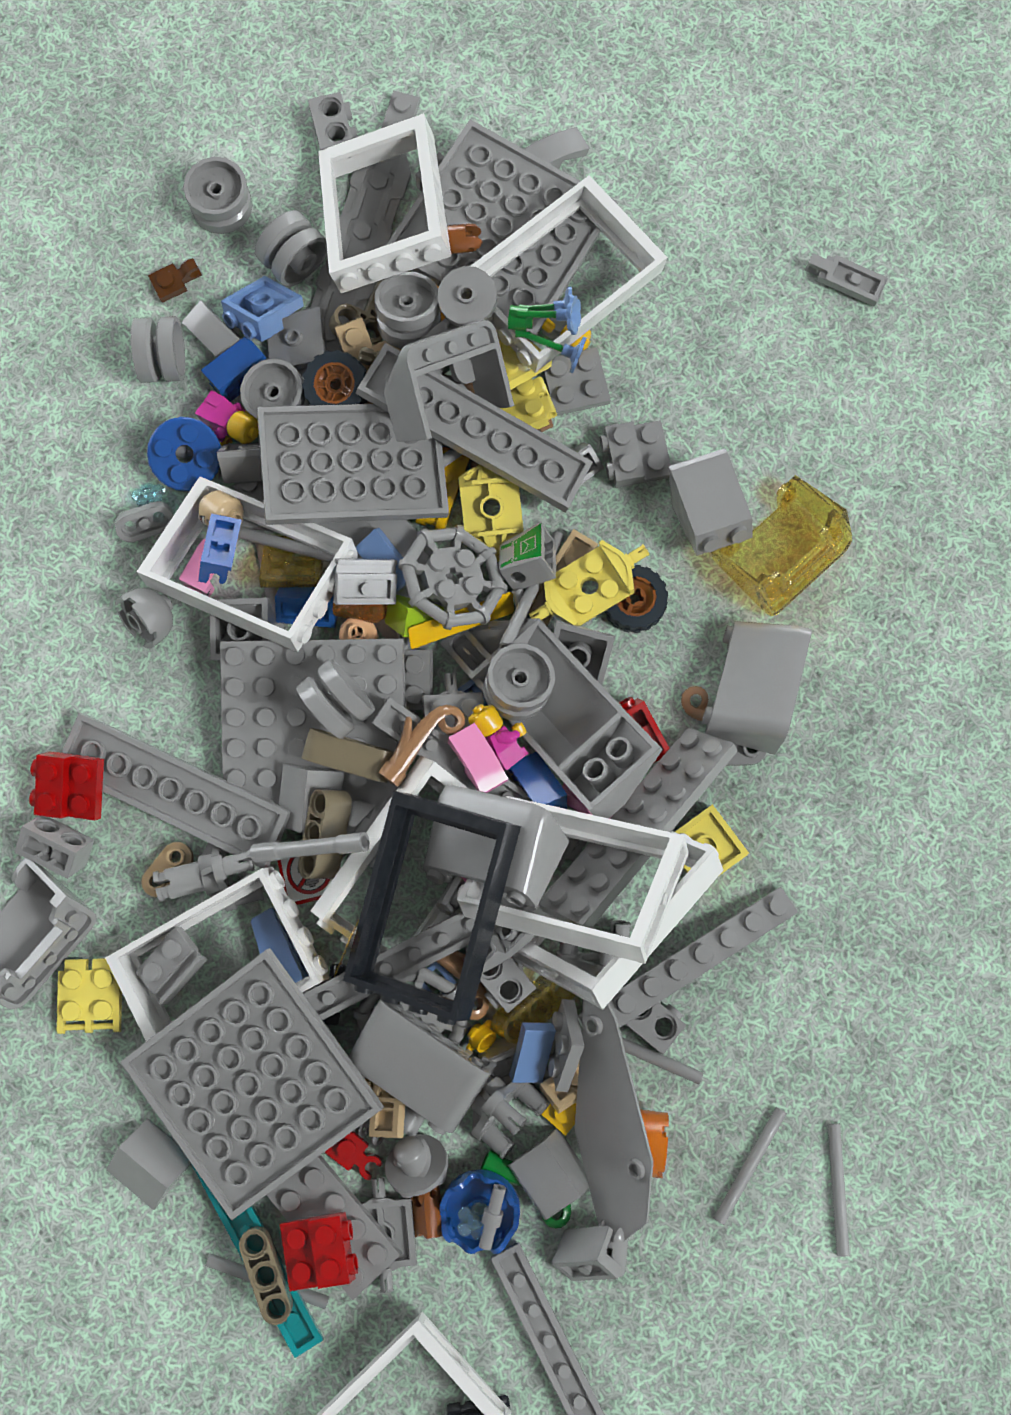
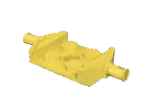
(475, 489)
(606, 567)

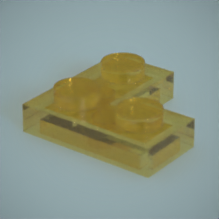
(282, 569)

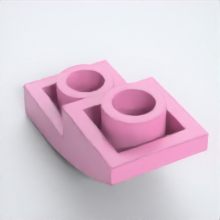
(478, 758)

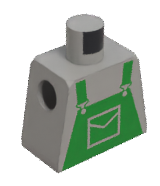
(528, 558)

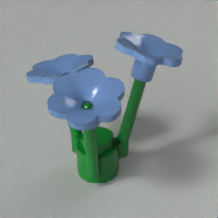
(568, 310)

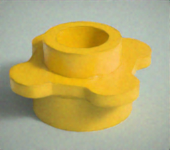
(481, 1037)

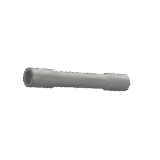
(340, 844)

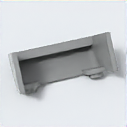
(473, 357)

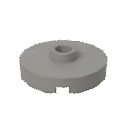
(465, 311)

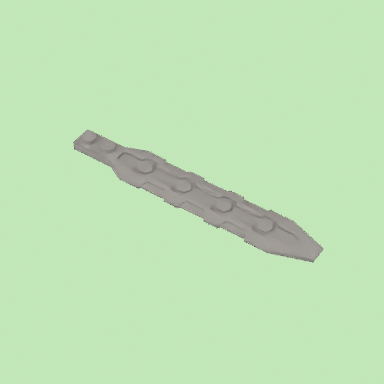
(367, 218)

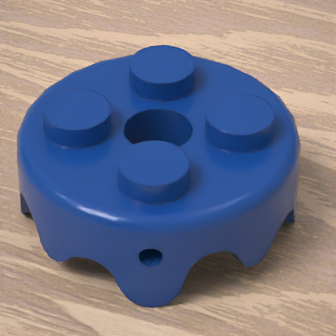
(178, 433)
(472, 1188)

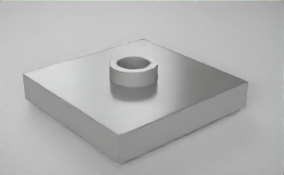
(300, 339)

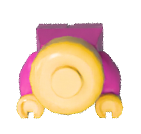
(227, 419)
(498, 736)

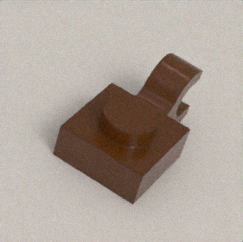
(171, 281)

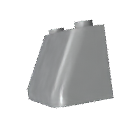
(758, 684)
(469, 854)
(37, 932)
(419, 1066)

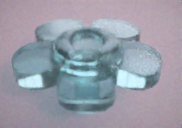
(148, 494)
(471, 1221)

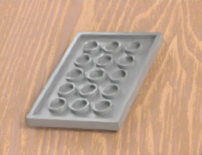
(346, 467)

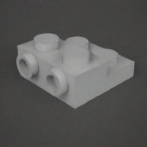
(635, 453)

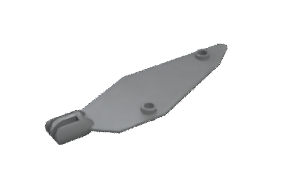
(612, 1132)

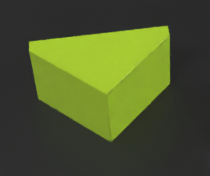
(403, 616)

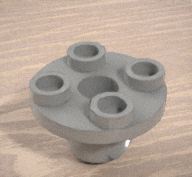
(416, 1165)

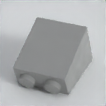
(710, 502)

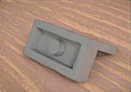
(584, 1256)

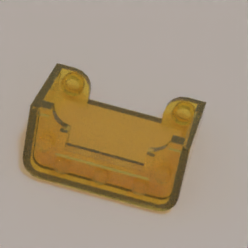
(788, 547)

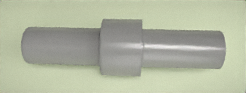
(492, 1217)

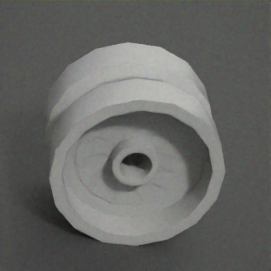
(218, 195)
(291, 248)
(406, 308)
(158, 349)
(272, 385)
(519, 681)
(335, 699)

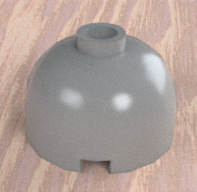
(146, 614)

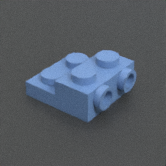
(260, 308)

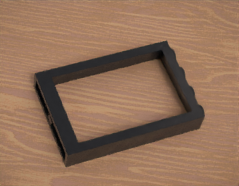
(381, 893)

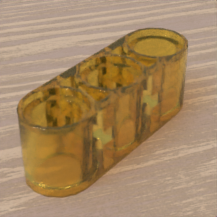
(547, 1003)

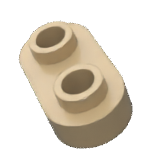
(163, 862)

